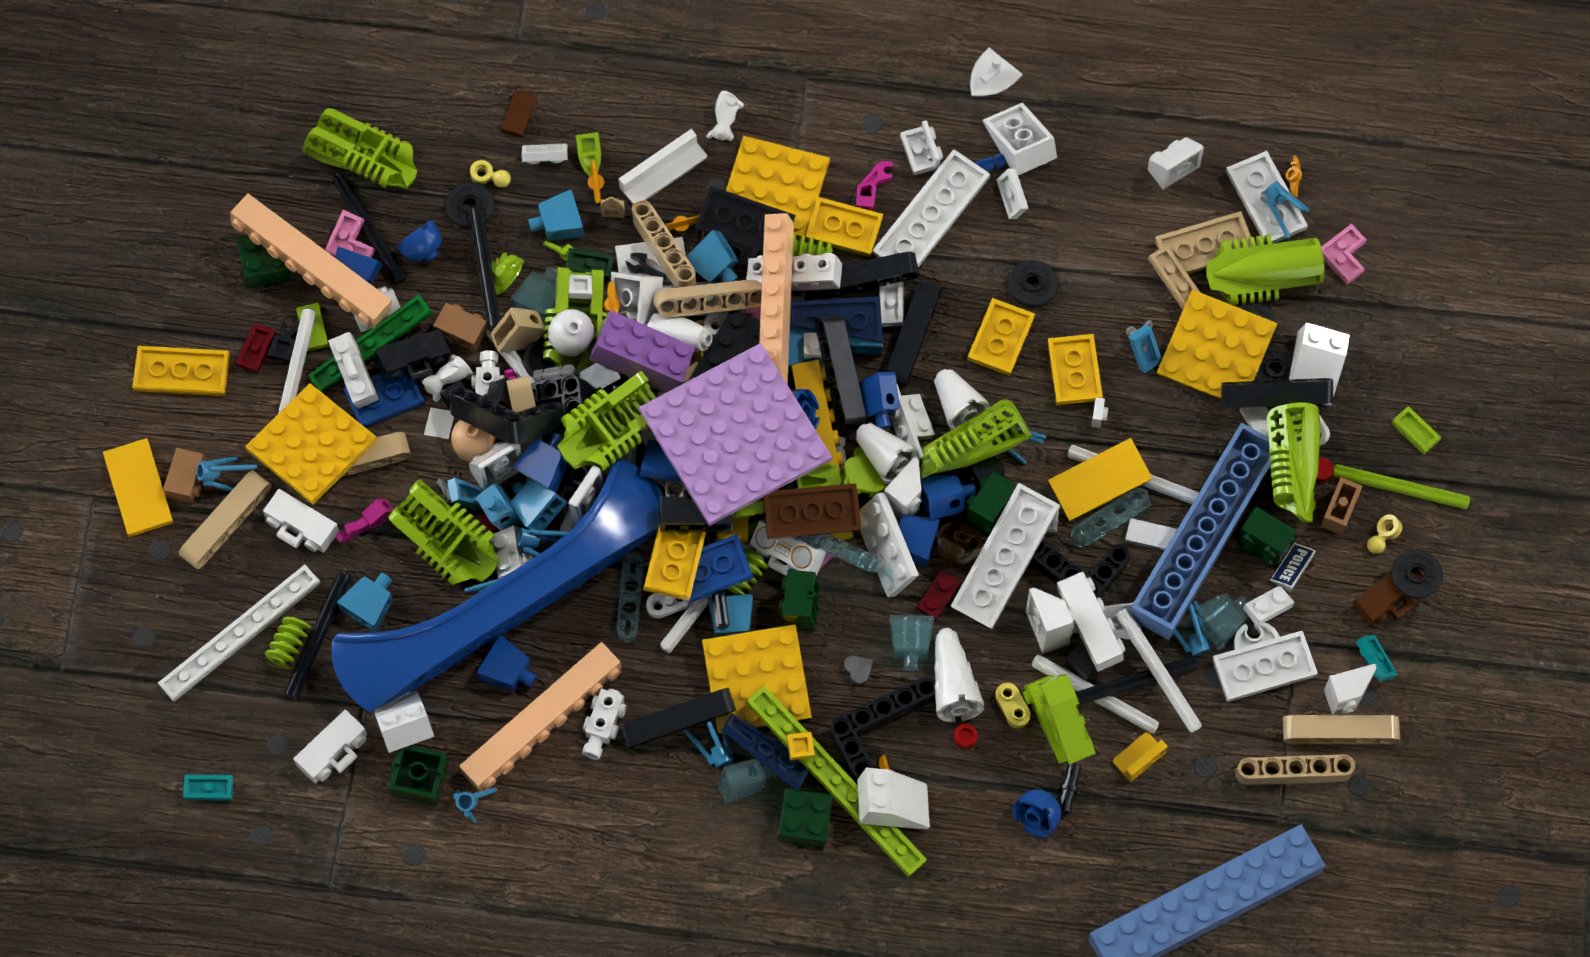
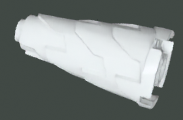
(955, 686)

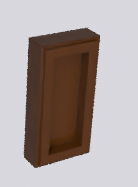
(519, 113)

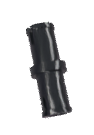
(1069, 787)

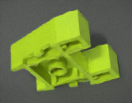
(1059, 717)

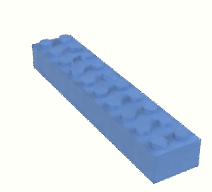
(1203, 532)
(1211, 898)

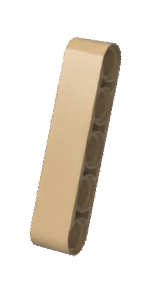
(663, 245)
(700, 293)
(521, 399)
(385, 451)
(225, 519)
(1341, 729)
(1305, 764)

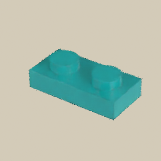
(1374, 654)
(208, 787)

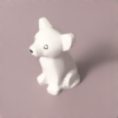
(725, 112)
(451, 372)

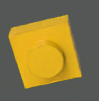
(800, 746)

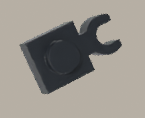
(283, 345)

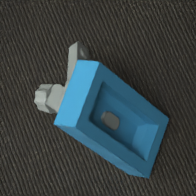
(1144, 346)
(460, 492)

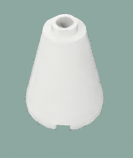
(683, 330)
(958, 398)
(885, 451)

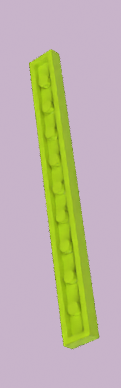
(835, 781)

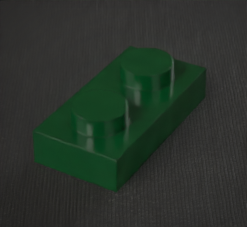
(585, 261)

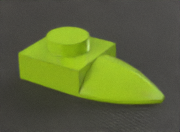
(588, 150)

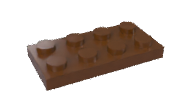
(812, 511)

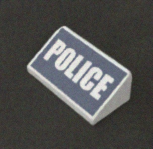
(1293, 566)

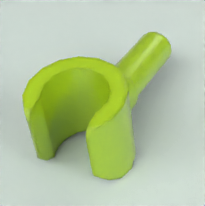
(562, 251)

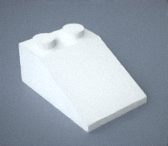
(1021, 138)
(1319, 354)
(496, 464)
(404, 722)
(892, 799)

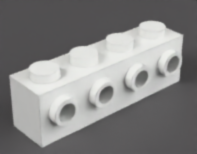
(808, 271)
(1091, 622)

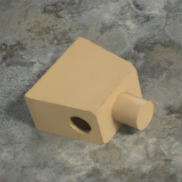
(518, 330)

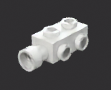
(488, 370)
(608, 716)

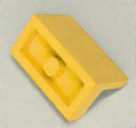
(1139, 756)

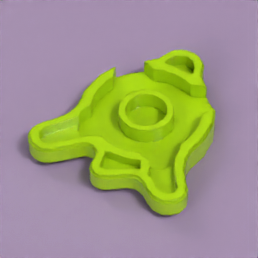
(861, 471)

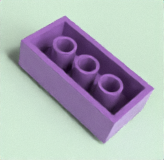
(634, 347)

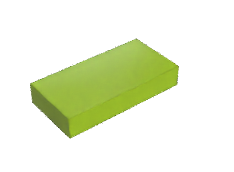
(318, 335)
(1416, 430)

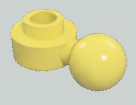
(500, 178)
(1377, 543)

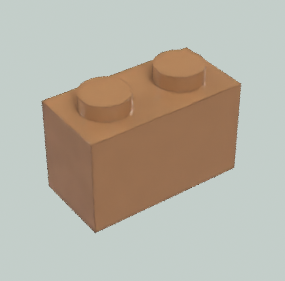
(461, 326)
(182, 477)
(1341, 506)

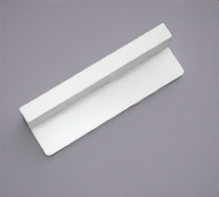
(662, 168)

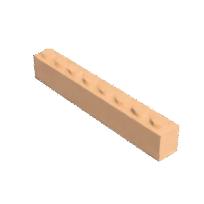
(310, 261)
(777, 289)
(541, 717)

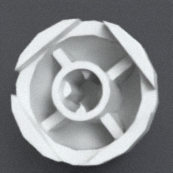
(571, 332)

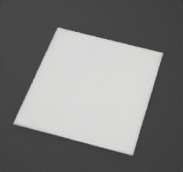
(439, 423)

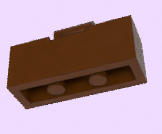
(1380, 601)

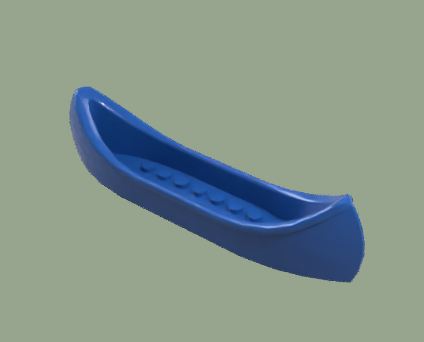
(392, 663)

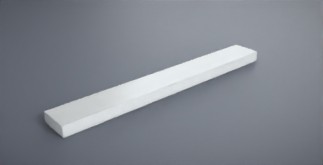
(239, 633)

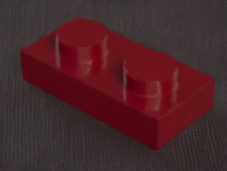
(255, 348)
(939, 595)

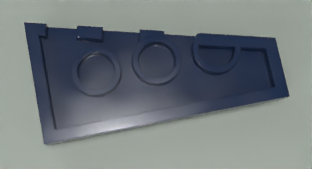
(860, 315)
(766, 750)

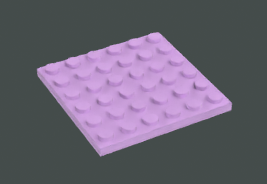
(735, 434)

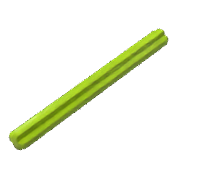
(1401, 486)

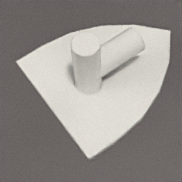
(992, 75)

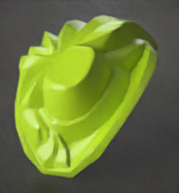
(505, 271)

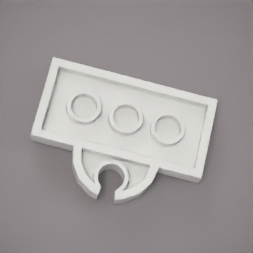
(1263, 662)

